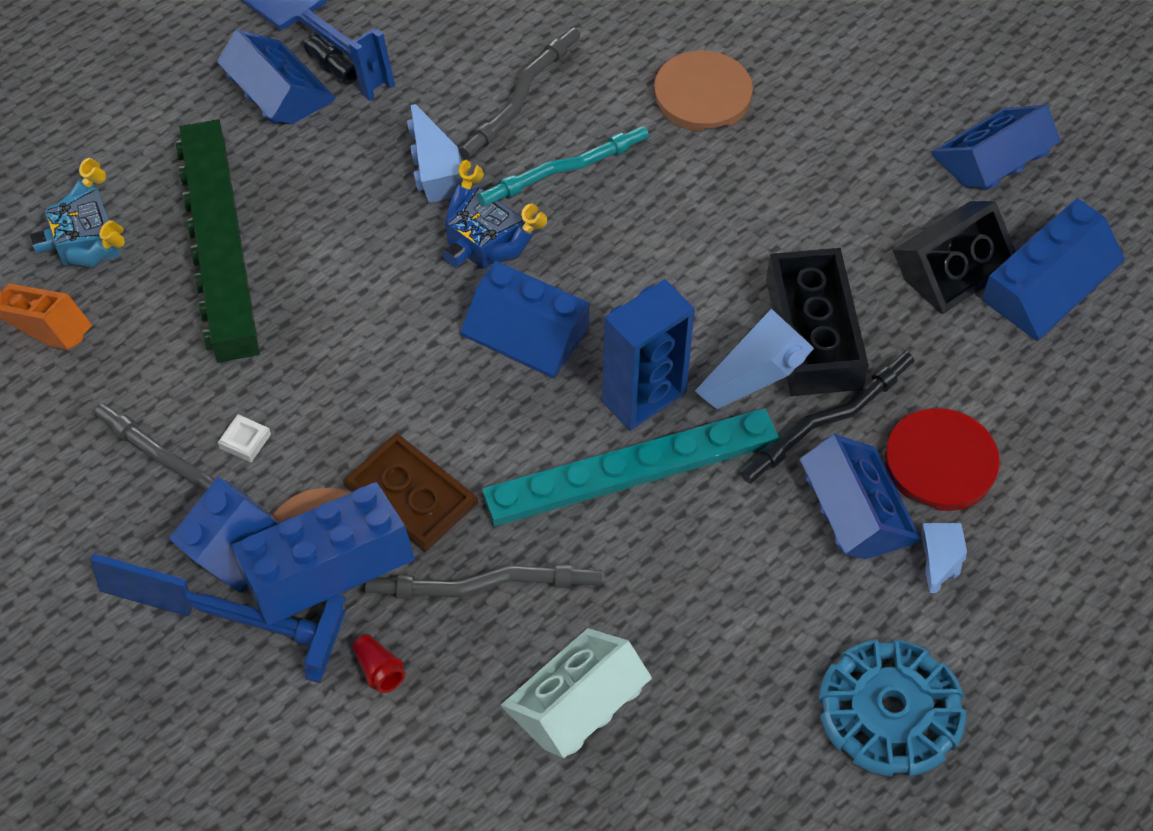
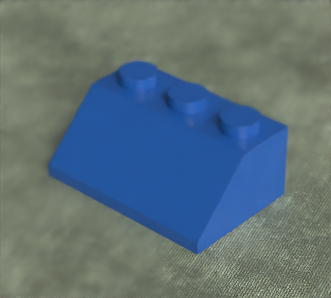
(273, 77)
(999, 145)
(526, 319)
(858, 498)

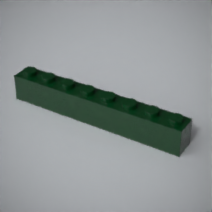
(218, 242)

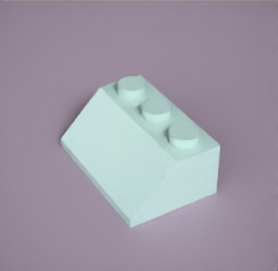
(578, 691)

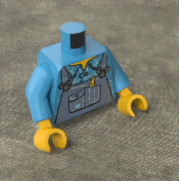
(80, 223)

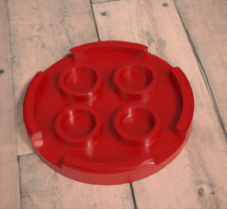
(942, 459)

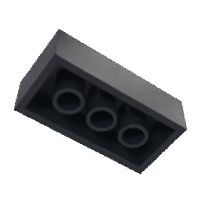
(816, 300)

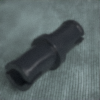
(330, 58)

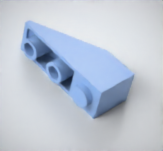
(436, 158)

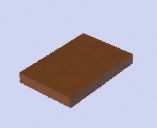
(417, 488)

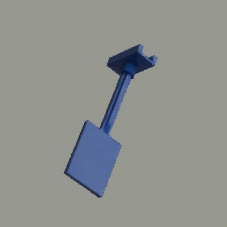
(366, 52)
(172, 595)

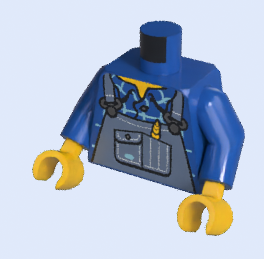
(487, 231)

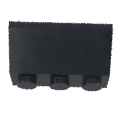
(956, 254)

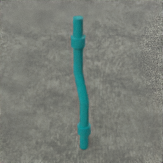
(513, 185)

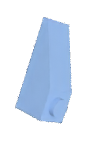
(757, 361)

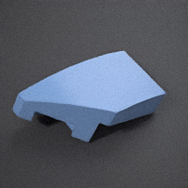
(944, 552)

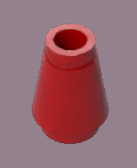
(378, 664)

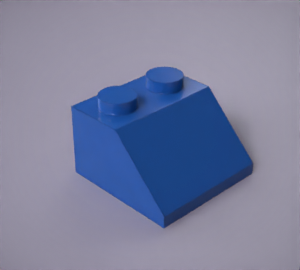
(215, 523)

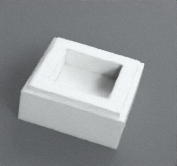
(244, 438)

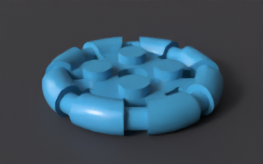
(890, 728)

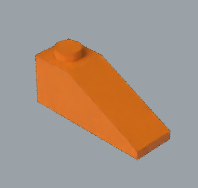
(44, 315)

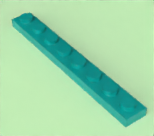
(628, 467)

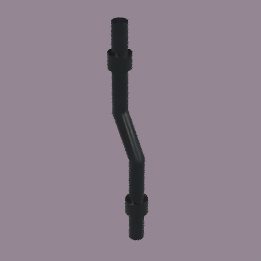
(775, 452)

